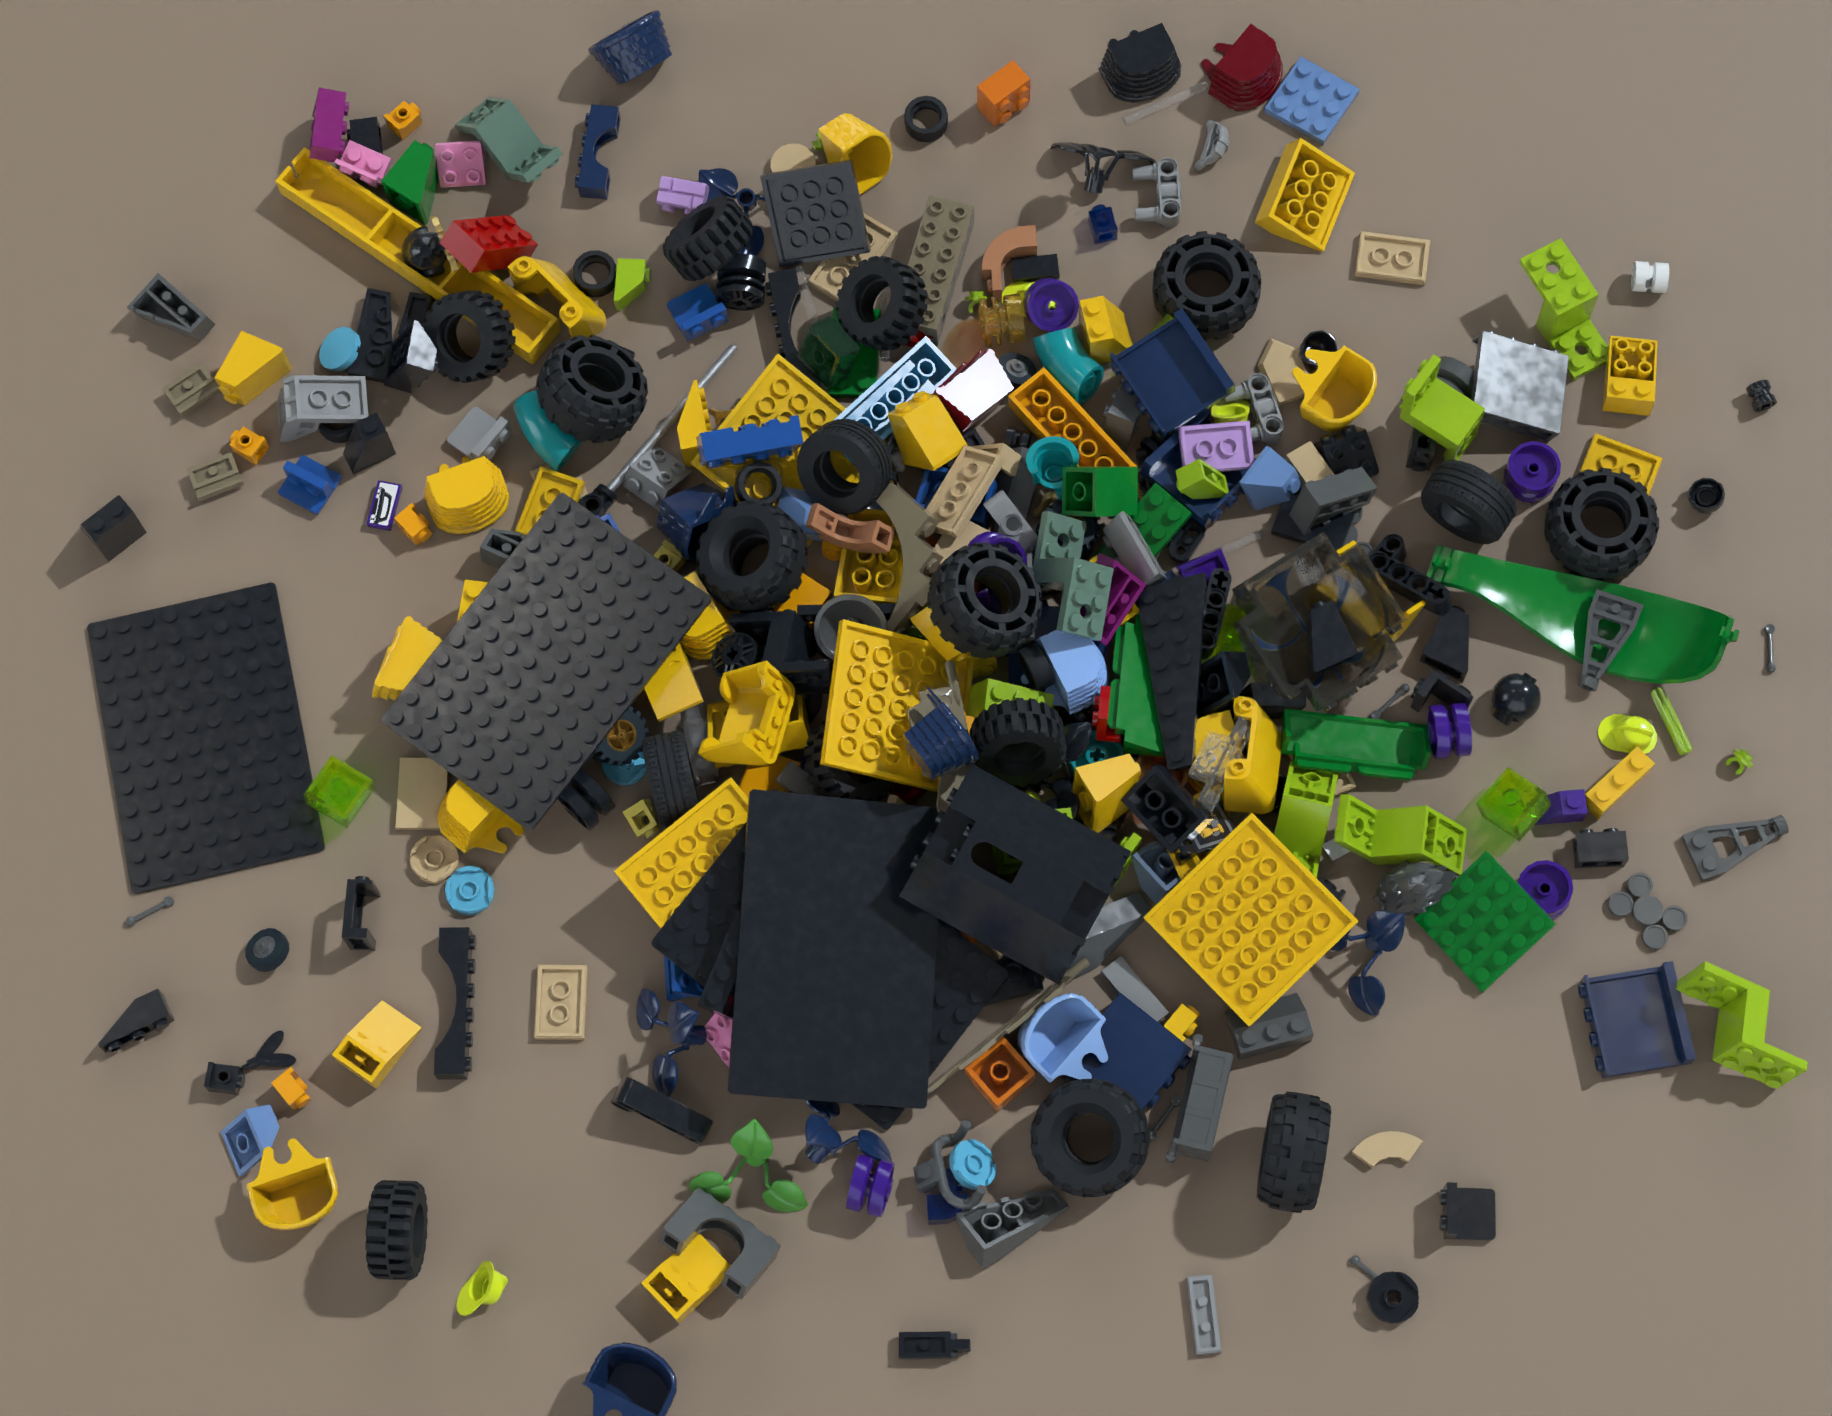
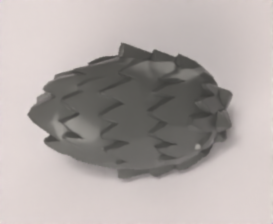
(1413, 887)

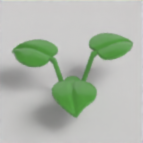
(756, 1149)

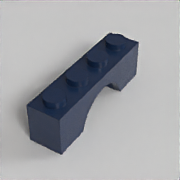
(602, 126)

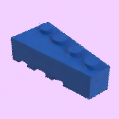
(750, 442)

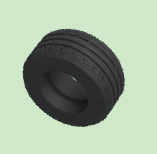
(864, 449)
(1468, 502)
(670, 776)

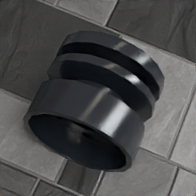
(741, 283)
(735, 652)

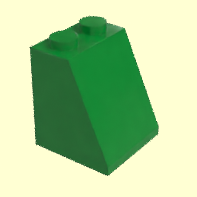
(413, 182)
(1099, 490)

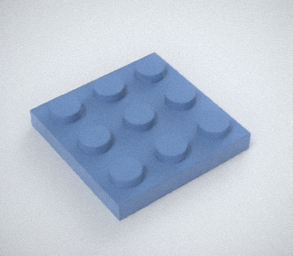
(1311, 100)

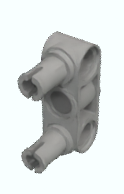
(1167, 192)
(1262, 406)
(1002, 510)

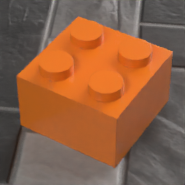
(1003, 93)
(1000, 1074)

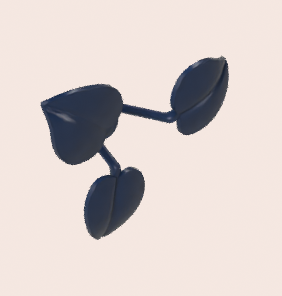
(724, 182)
(1384, 934)
(682, 1031)
(825, 1140)

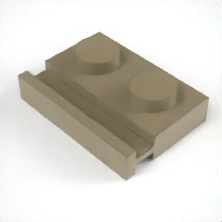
(191, 389)
(215, 476)

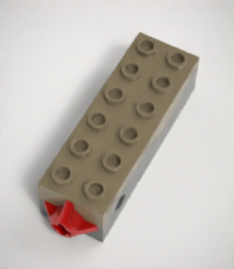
(938, 260)

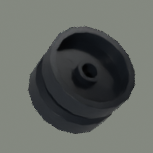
(585, 799)

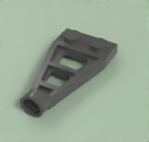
(1615, 610)
(1705, 856)

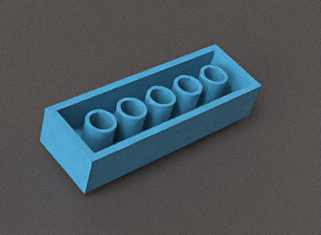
(917, 371)

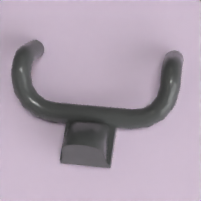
(933, 1171)

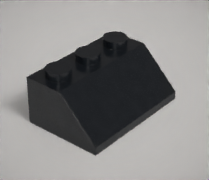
(410, 359)
(1221, 680)
(1166, 808)

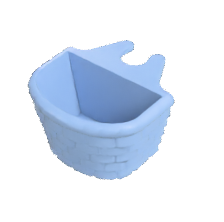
(1076, 667)
(1061, 1035)

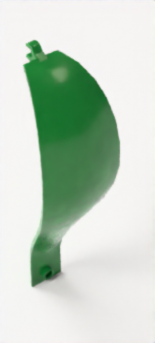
(1670, 642)

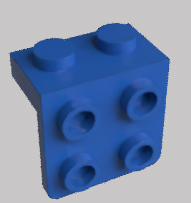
(697, 312)

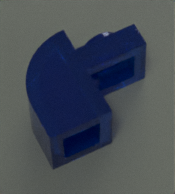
(938, 1209)

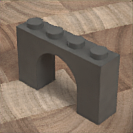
(705, 1214)

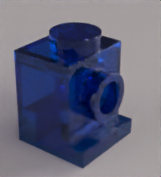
(1102, 230)

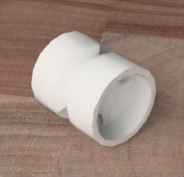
(1649, 277)

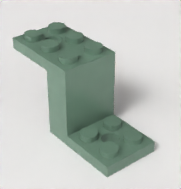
(509, 140)
(1078, 579)

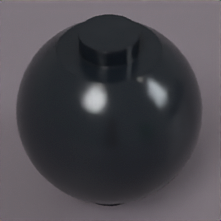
(1515, 698)

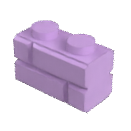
(681, 194)

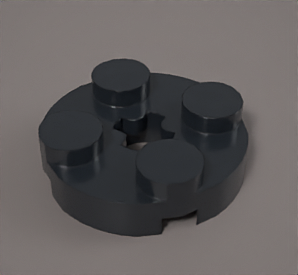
(1407, 1297)

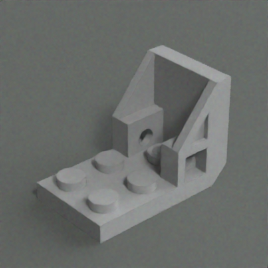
(317, 399)

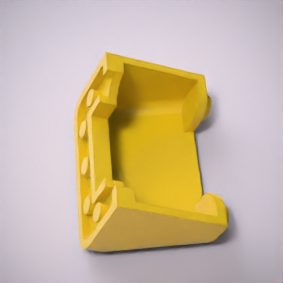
(577, 309)
(755, 717)
(1253, 781)

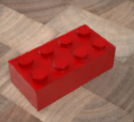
(487, 242)

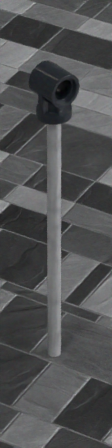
(604, 496)

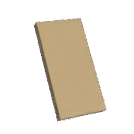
(831, 272)
(963, 489)

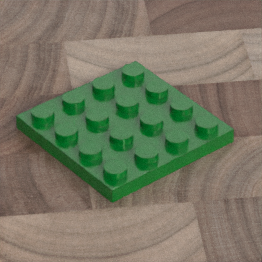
(1485, 921)

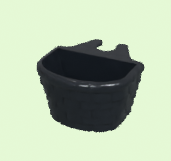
(1141, 65)

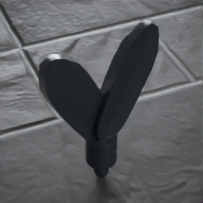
(266, 1054)

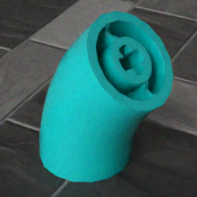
(1069, 363)
(543, 436)

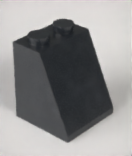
(113, 528)

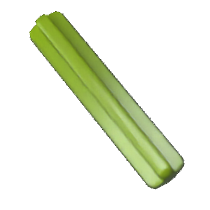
(1671, 721)

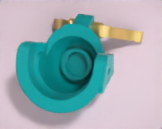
(1045, 464)

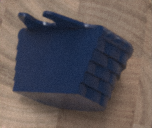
(633, 48)
(688, 513)
(940, 741)
(631, 1381)

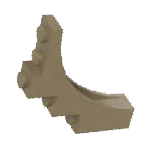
(919, 558)

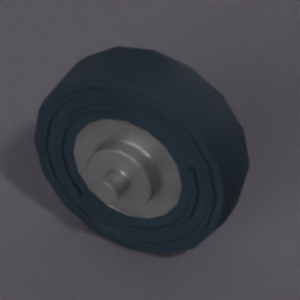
(1018, 368)
(267, 950)

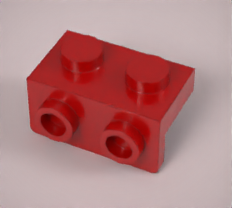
(1100, 718)

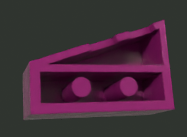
(328, 125)
(1123, 593)

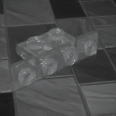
(1212, 760)

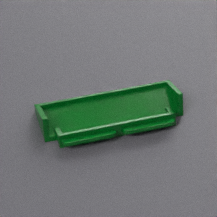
(1132, 696)
(1355, 744)

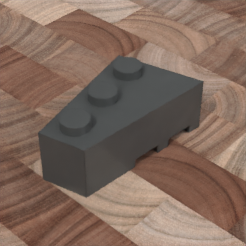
(169, 308)
(1122, 418)
(1331, 496)
(499, 546)

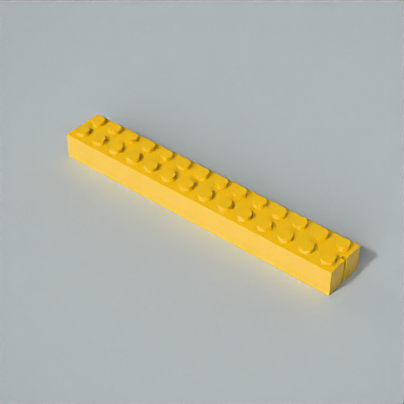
(381, 233)

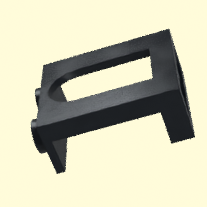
(352, 933)

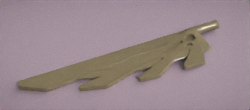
(982, 852)
(1013, 1023)

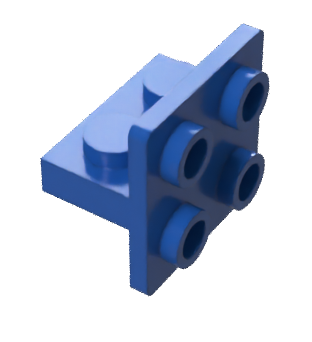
(308, 484)
(680, 984)

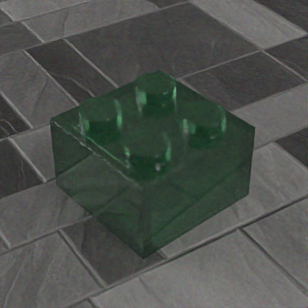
(828, 352)

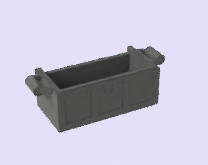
(1200, 1103)

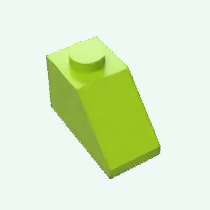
(630, 281)
(1201, 481)

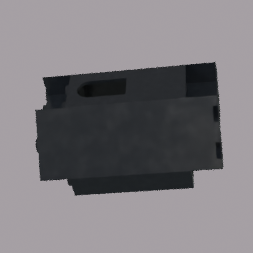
(1052, 899)

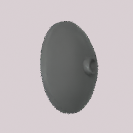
(847, 607)

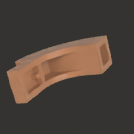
(1010, 244)
(848, 533)

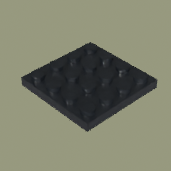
(815, 213)

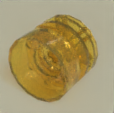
(1002, 320)

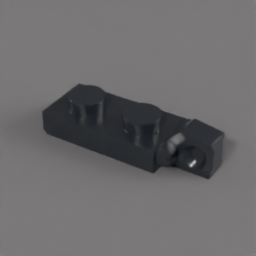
(931, 1345)

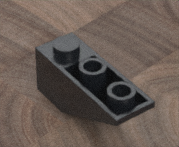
(141, 1017)

